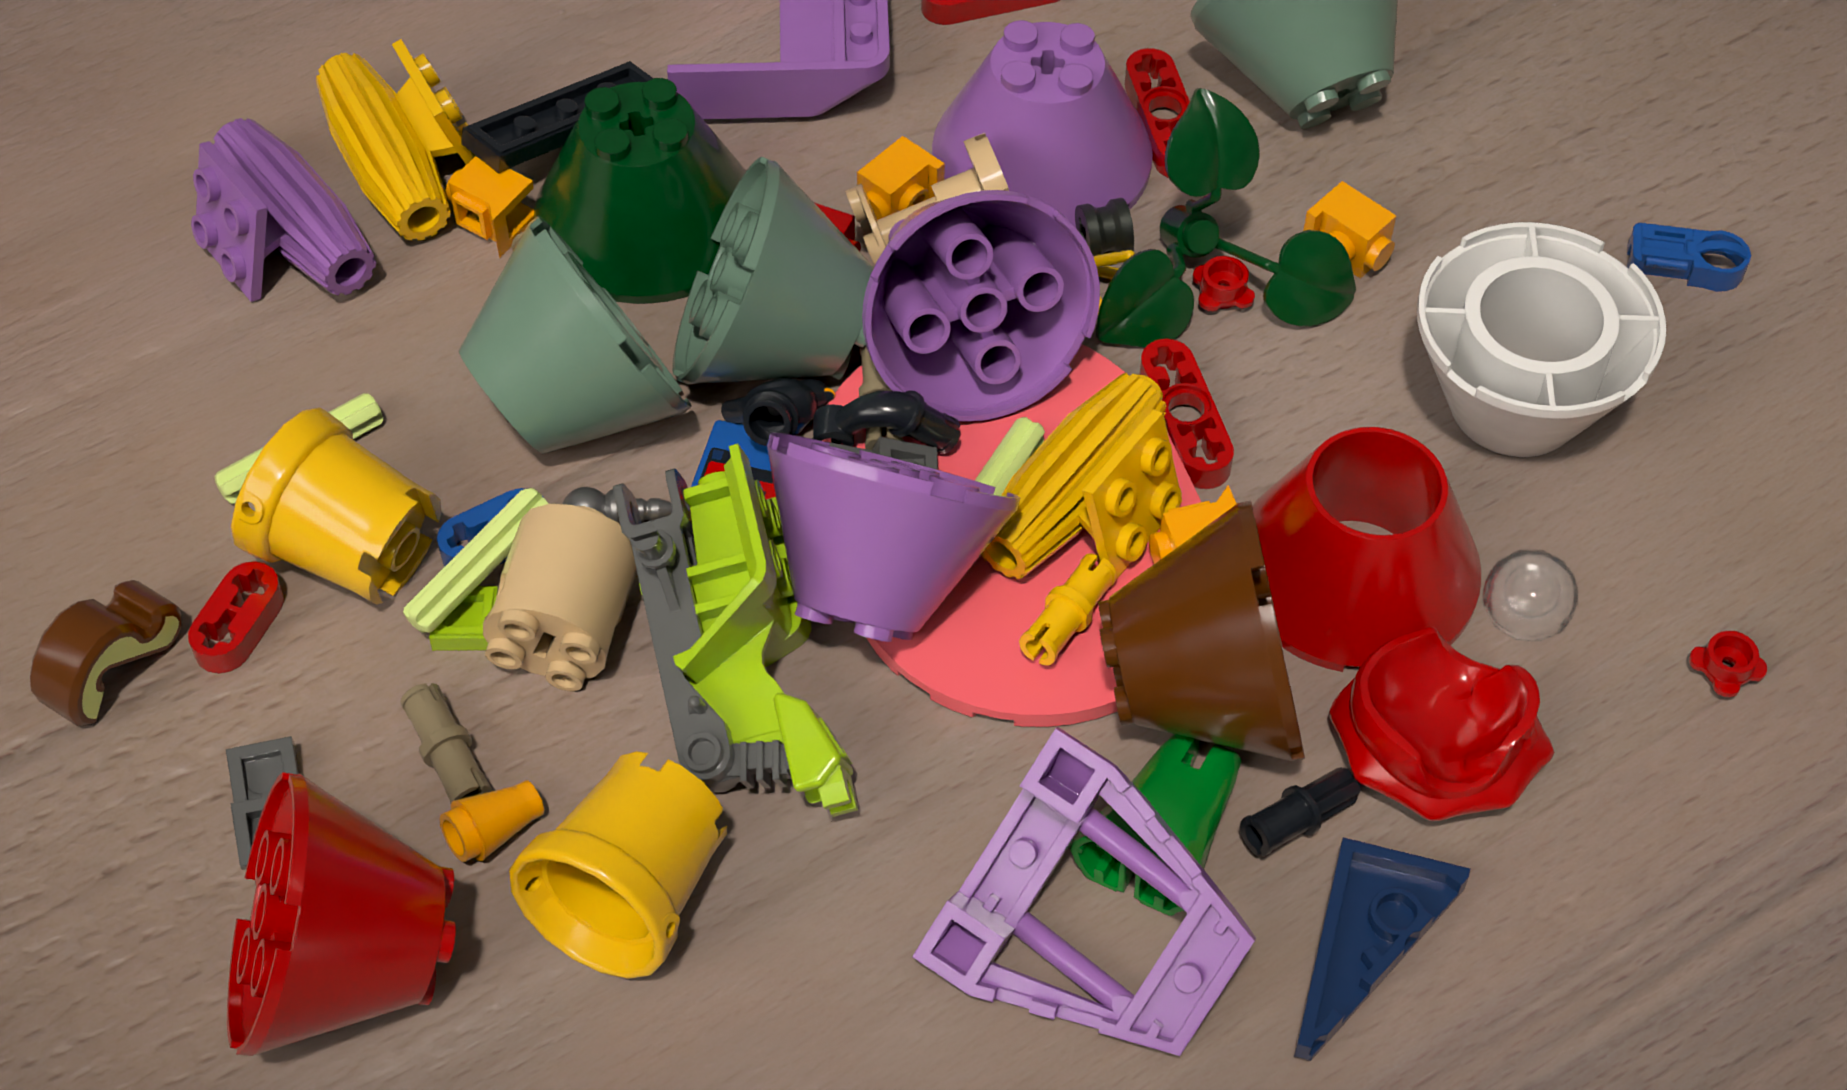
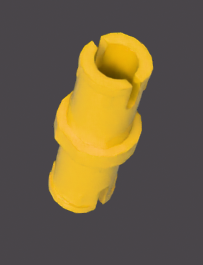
(1068, 609)

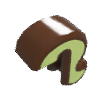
(95, 638)

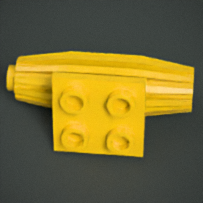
(394, 137)
(1096, 471)

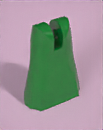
(1187, 801)

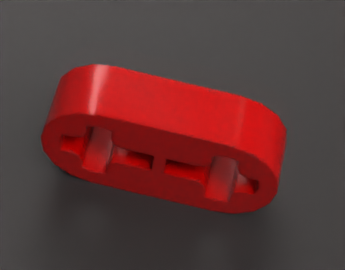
(229, 613)

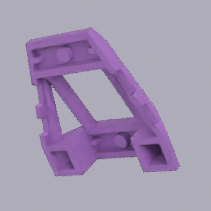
(1018, 862)

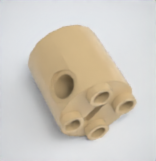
(560, 595)

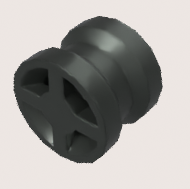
(1106, 227)

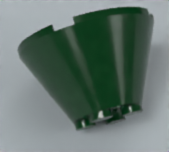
(640, 191)

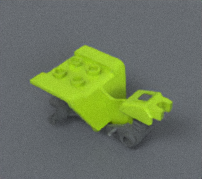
(716, 619)

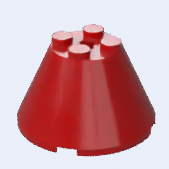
(336, 923)

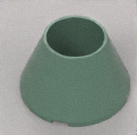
(563, 351)

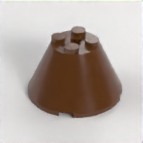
(1203, 644)

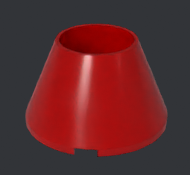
(1353, 590)

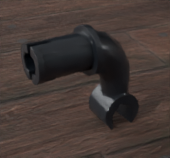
(899, 411)

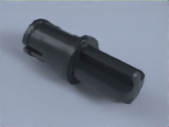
(1299, 811)

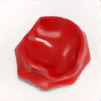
(1441, 728)

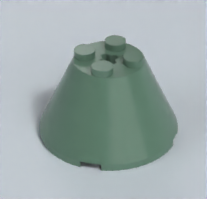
(1306, 51)
(778, 292)

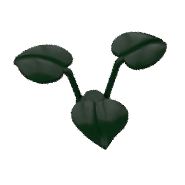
(1207, 152)

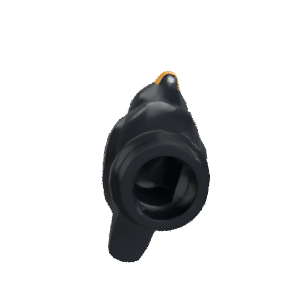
(777, 407)

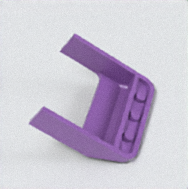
(824, 59)

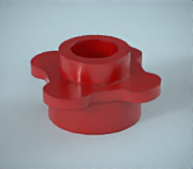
(1223, 284)
(1733, 649)

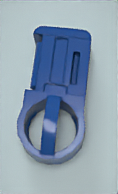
(1679, 252)

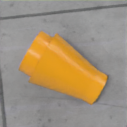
(488, 820)

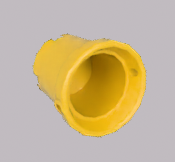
(333, 508)
(621, 867)

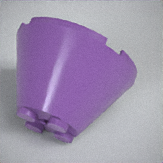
(1051, 119)
(980, 303)
(877, 533)

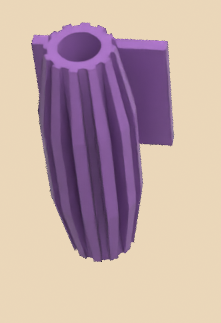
(268, 197)

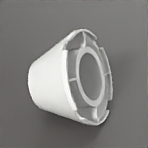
(1537, 334)

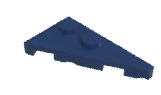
(1372, 919)

